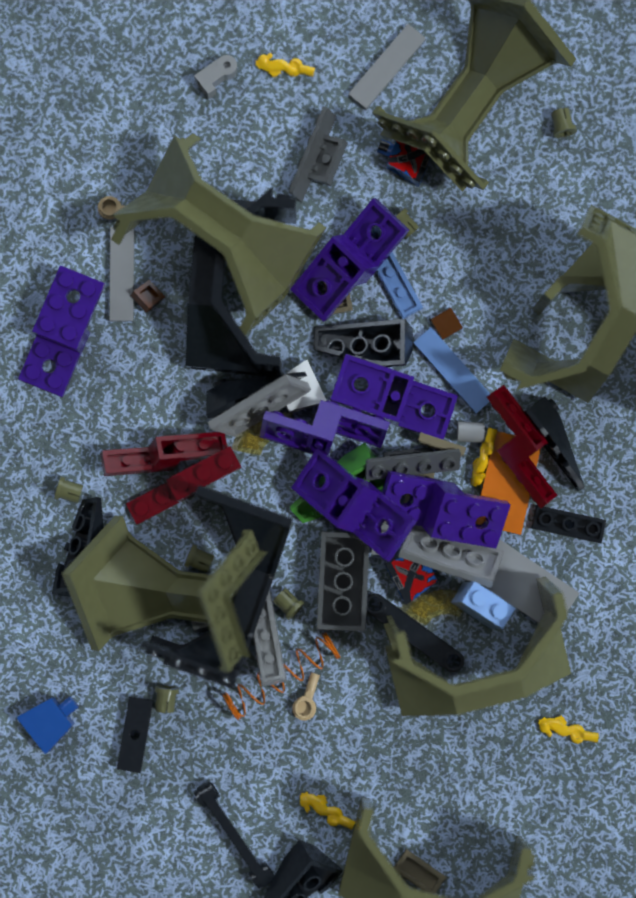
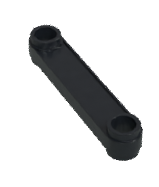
(416, 633)
(260, 872)

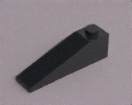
(379, 342)
(229, 393)
(550, 425)
(87, 526)
(303, 873)

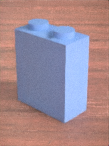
(483, 605)

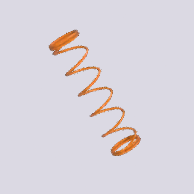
(234, 710)

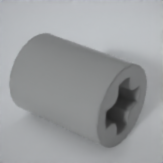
(470, 432)

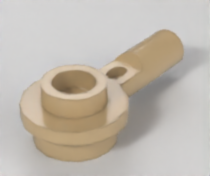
(109, 206)
(304, 707)

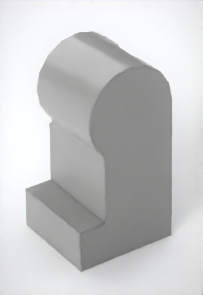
(211, 76)

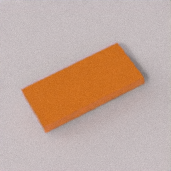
(502, 485)

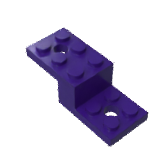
(349, 259)
(61, 331)
(393, 397)
(328, 421)
(353, 504)
(448, 511)

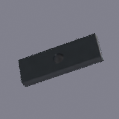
(554, 521)
(131, 749)

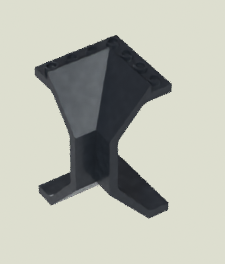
(212, 333)
(270, 532)

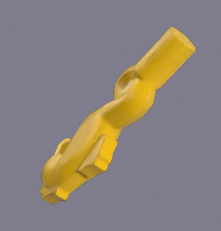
(275, 67)
(481, 463)
(559, 726)
(334, 814)

